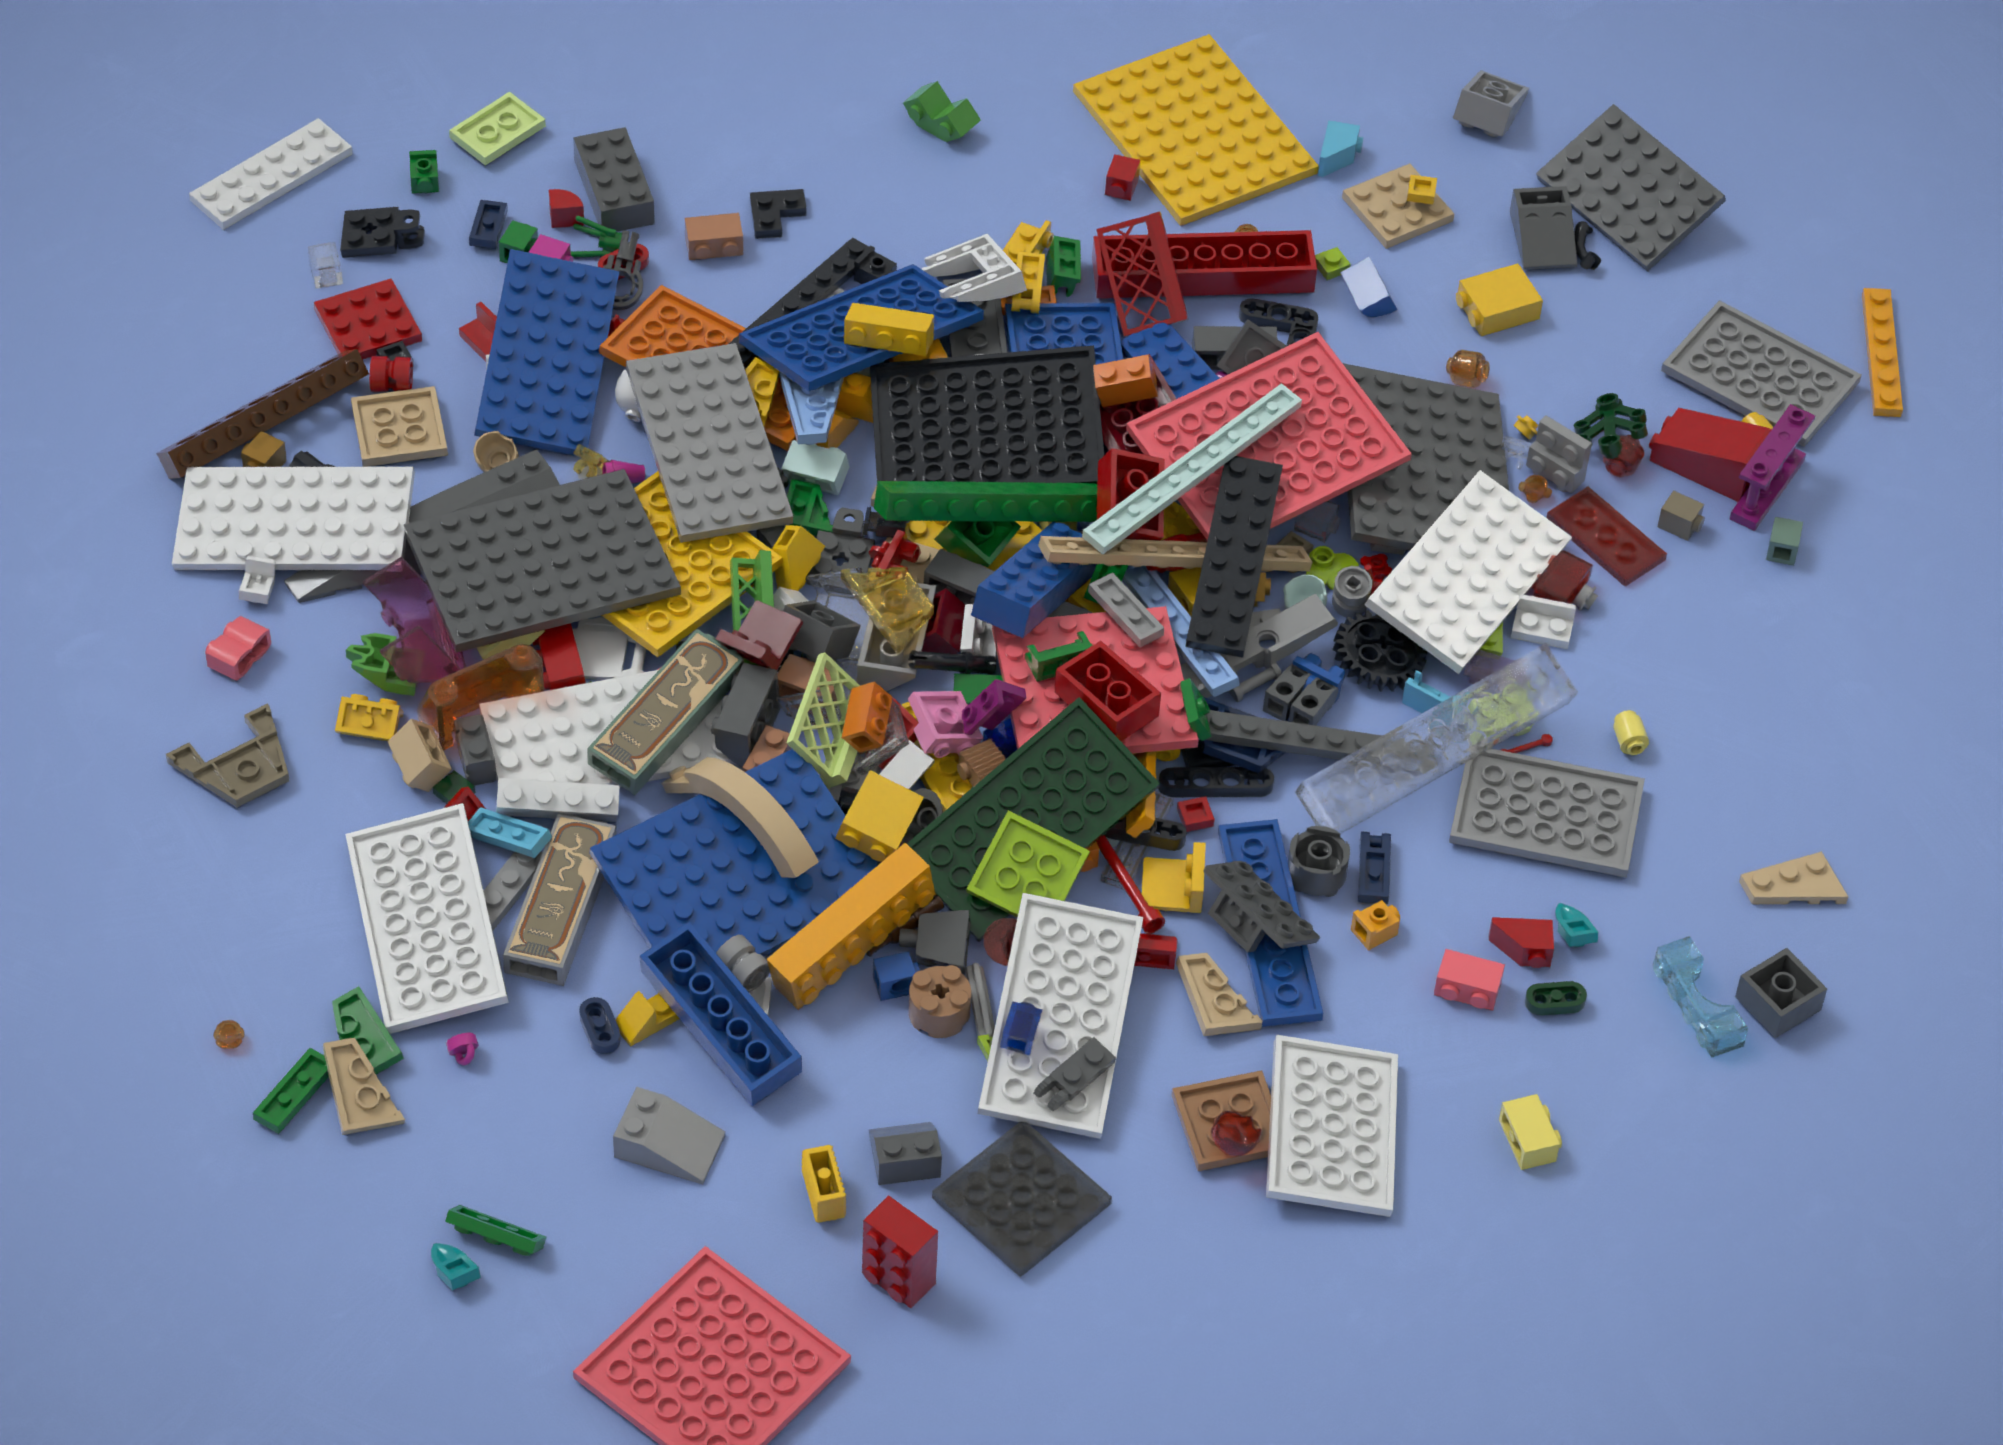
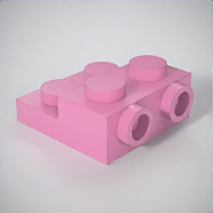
(941, 722)

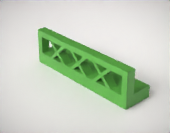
(762, 582)

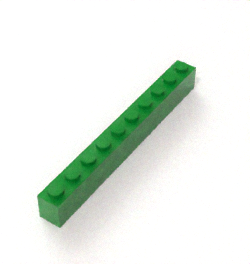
(986, 501)

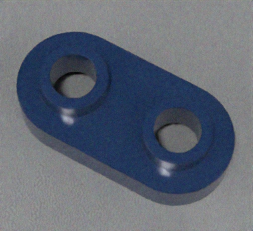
(600, 1028)

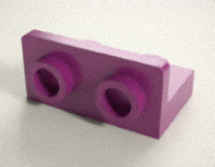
(992, 706)

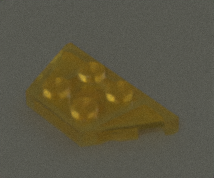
(891, 602)

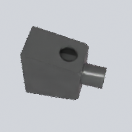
(940, 939)

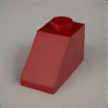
(1524, 940)

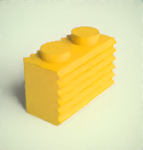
(823, 1183)

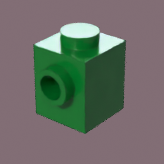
(517, 237)

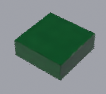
(450, 785)

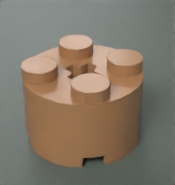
(939, 1001)

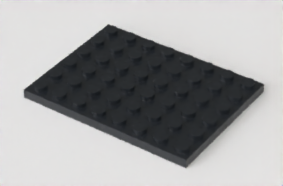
(989, 418)

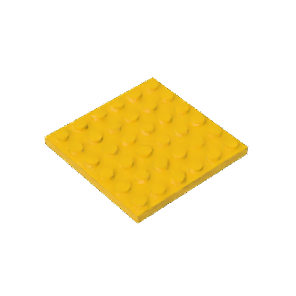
(700, 569)

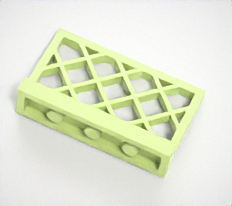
(839, 754)

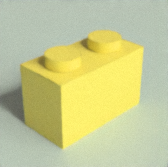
(1530, 1131)

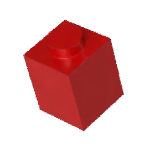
(1122, 177)

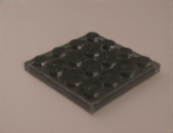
(1021, 1197)

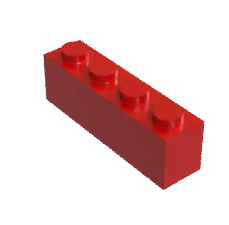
(560, 658)

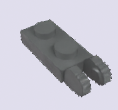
(1076, 1073)

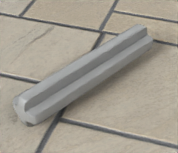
(980, 1000)

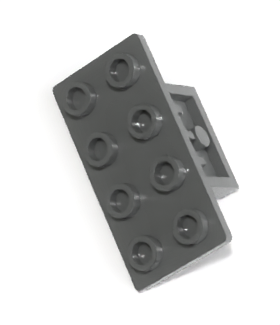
(1251, 909)

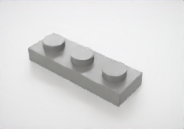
(1126, 610)

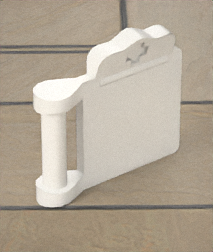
(604, 649)

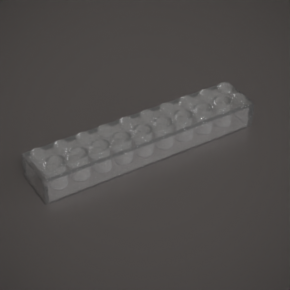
(1437, 741)

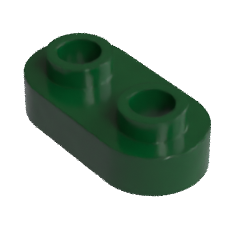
(1554, 998)

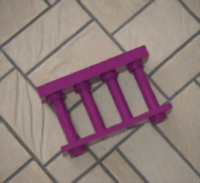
(1772, 467)

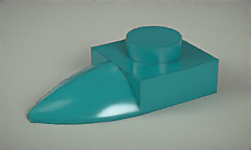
(1575, 926)
(453, 1266)

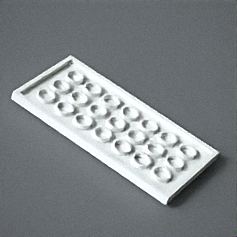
(294, 517)
(1468, 571)
(550, 731)
(426, 919)
(1080, 972)

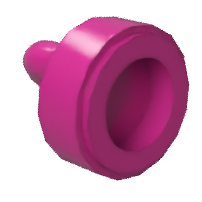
(462, 1044)

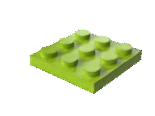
(1026, 861)

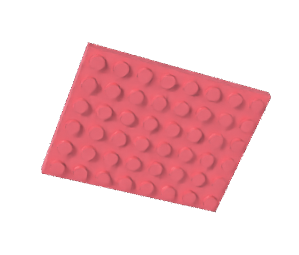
(1323, 446)

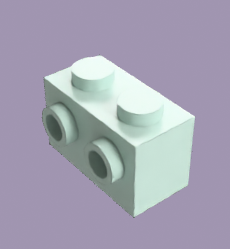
(816, 466)

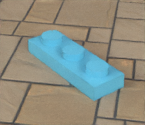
(508, 832)

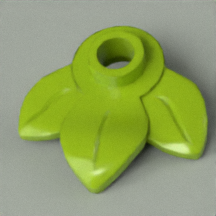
(1327, 564)

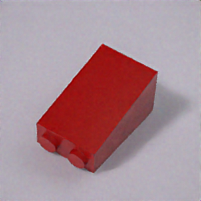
(1707, 449)

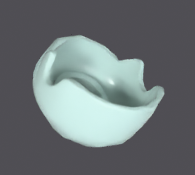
(1302, 588)

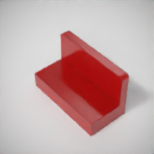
(480, 332)
(1156, 951)

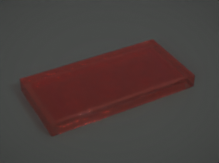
(1607, 536)

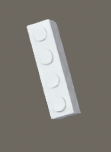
(549, 798)

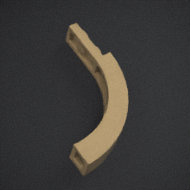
(752, 806)

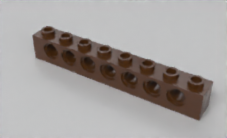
(263, 413)

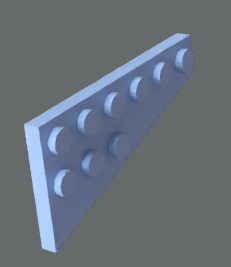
(811, 410)

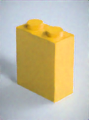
(1499, 299)
(879, 817)

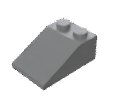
(1489, 103)
(666, 1137)

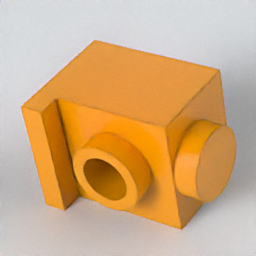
(1375, 924)

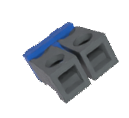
(1304, 691)

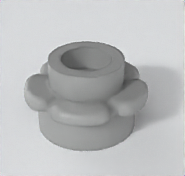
(1585, 597)

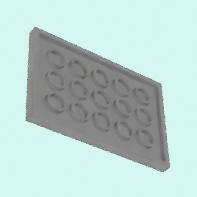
(1759, 369)
(1548, 811)

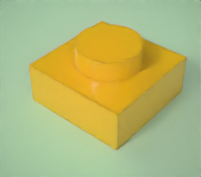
(1421, 189)

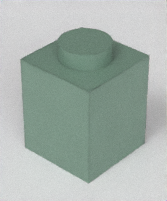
(1784, 541)

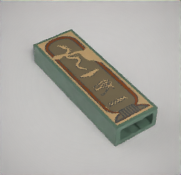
(665, 711)

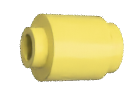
(1630, 732)

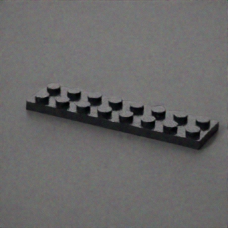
(1234, 556)

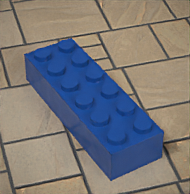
(1028, 586)
(721, 1014)

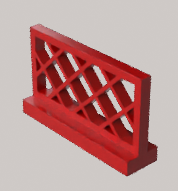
(1165, 266)

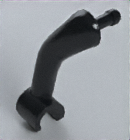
(1589, 260)

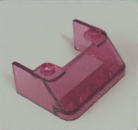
(423, 646)

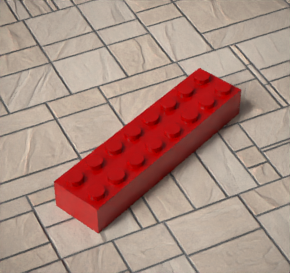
(1216, 263)

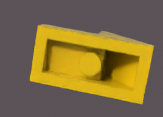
(644, 1017)

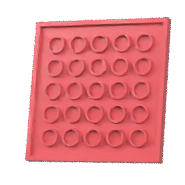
(1154, 661)
(711, 1360)

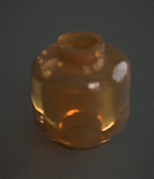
(1468, 368)

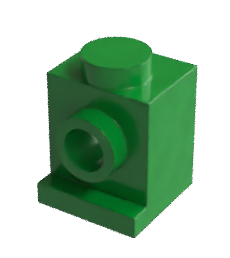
(424, 171)

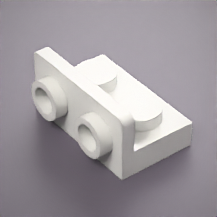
(1543, 621)
(977, 636)

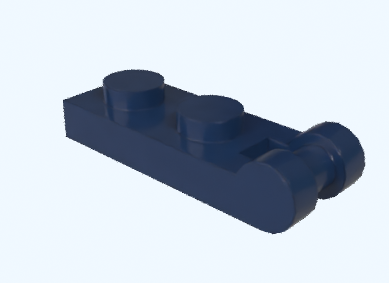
(1374, 867)

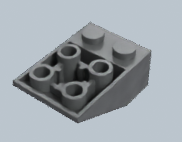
(1544, 227)

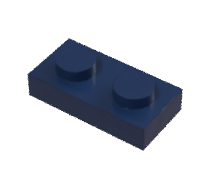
(488, 224)

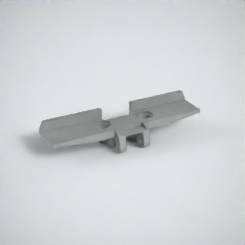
(1288, 630)

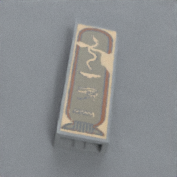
(557, 902)

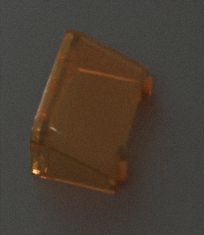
(505, 674)

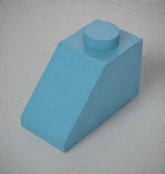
(1339, 147)

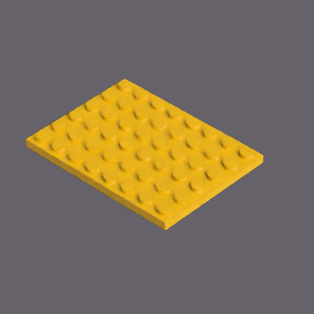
(1195, 129)

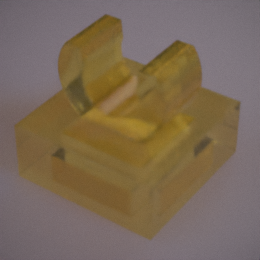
(588, 458)

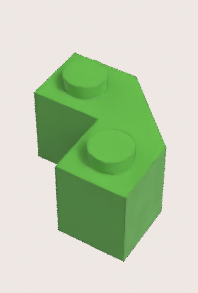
(937, 115)

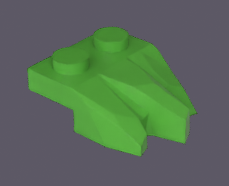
(374, 667)

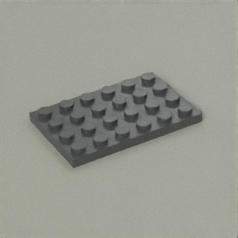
(1631, 187)

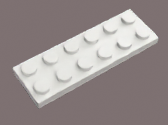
(270, 174)

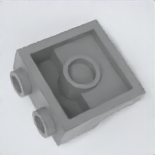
(1559, 455)

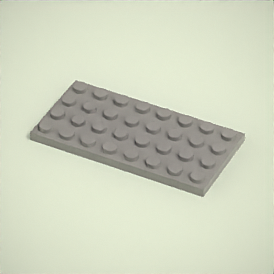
(709, 442)

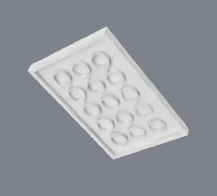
(1332, 1126)

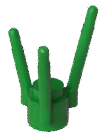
(608, 240)

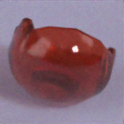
(1235, 1133)

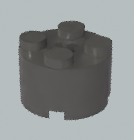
(1318, 861)

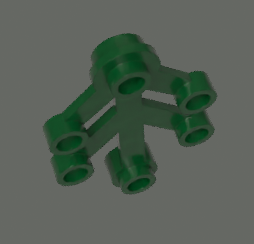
(1608, 407)

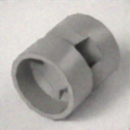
(1351, 591)
(744, 962)

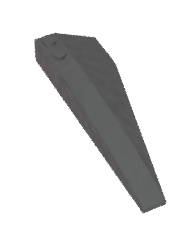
(508, 480)

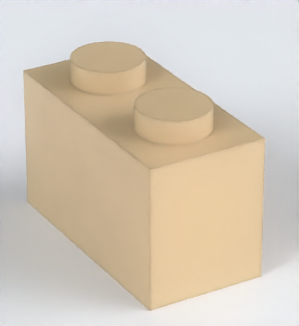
(419, 755)

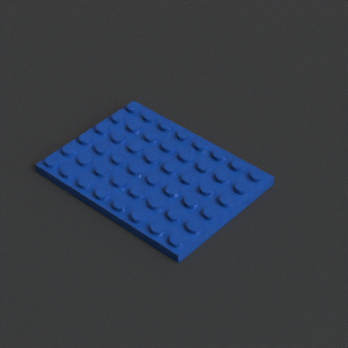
(713, 871)

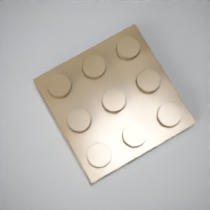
(1387, 213)
(399, 426)

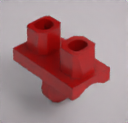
(894, 553)

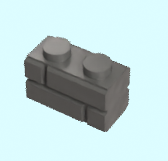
(475, 749)

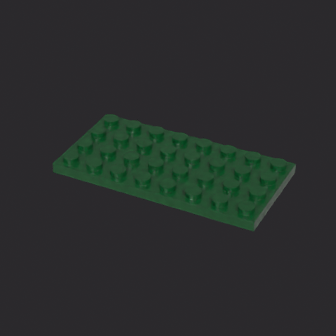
(1064, 778)

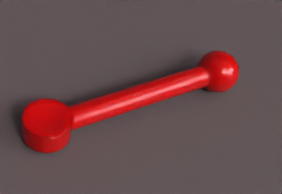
(1546, 740)

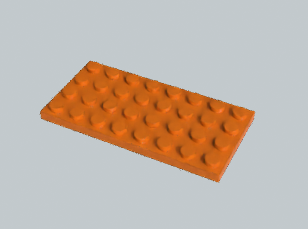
(676, 324)

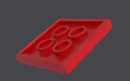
(367, 319)

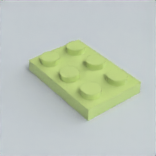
(497, 128)

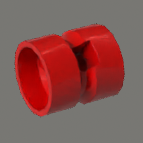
(391, 374)

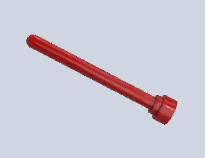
(1152, 917)

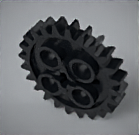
(1377, 652)

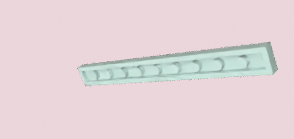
(1191, 469)

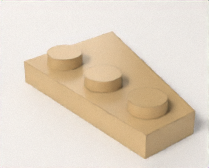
(1799, 879)
(1212, 999)
(357, 1092)

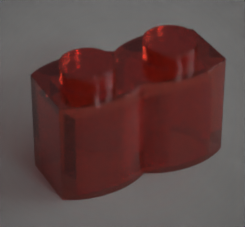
(1563, 578)

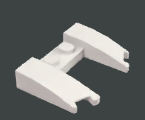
(999, 275)

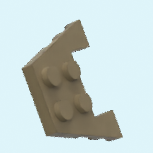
(242, 771)

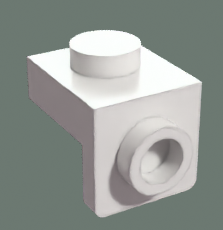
(257, 580)

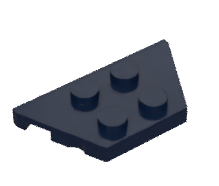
(1247, 757)

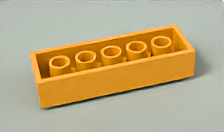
(851, 926)

